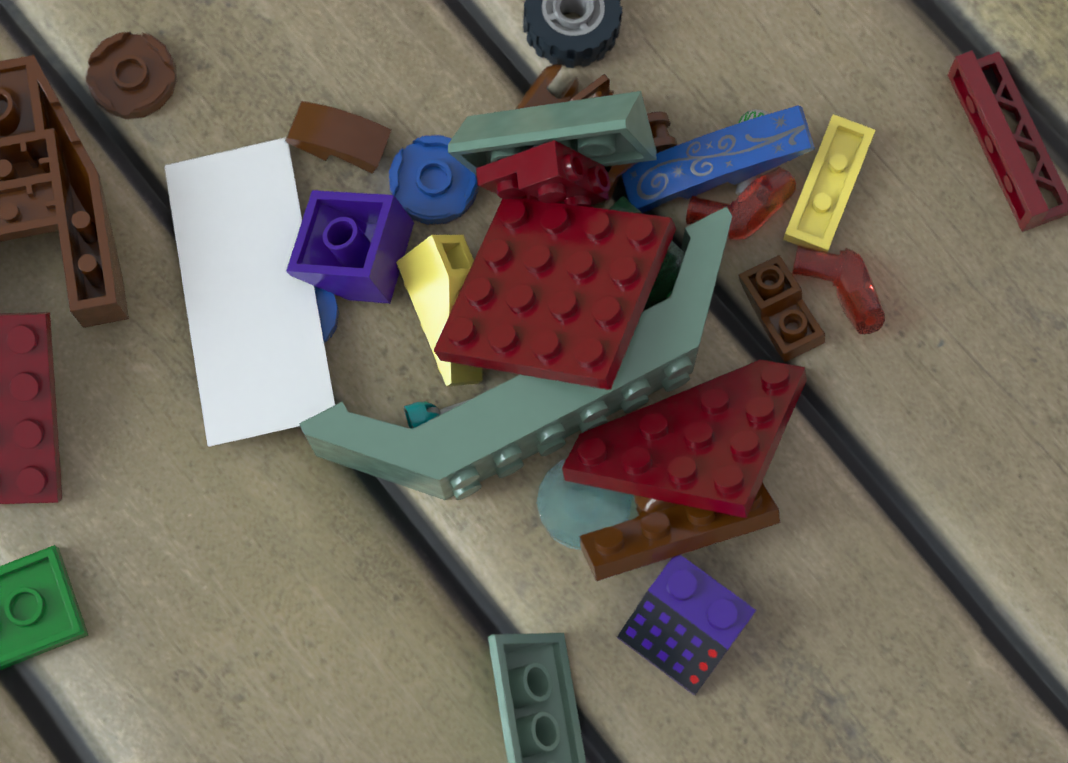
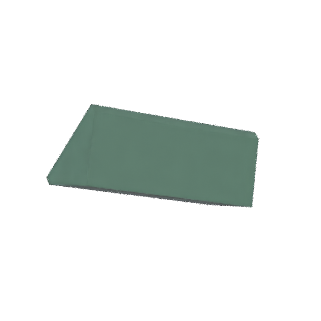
(602, 128)
(536, 698)

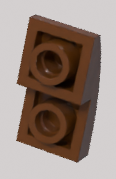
(338, 133)
(781, 309)

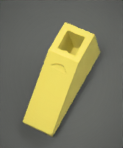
(434, 279)

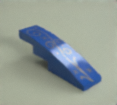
(719, 158)

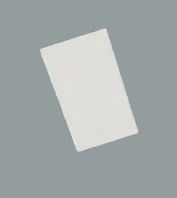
(248, 319)

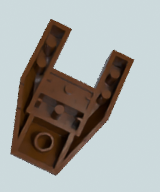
(55, 187)

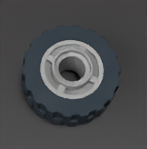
(572, 40)

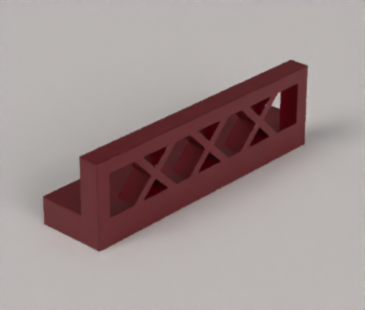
(1002, 145)

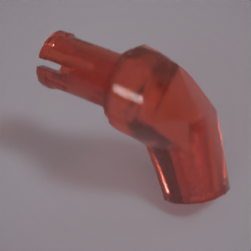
(752, 207)
(851, 281)

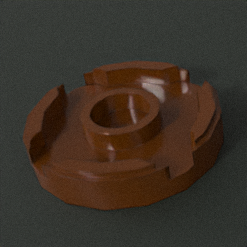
(131, 75)

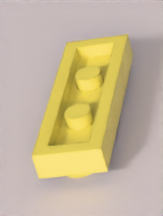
(829, 184)

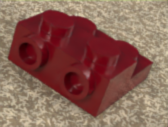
(548, 175)

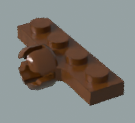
(668, 531)

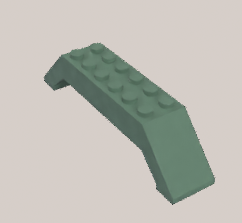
(530, 412)

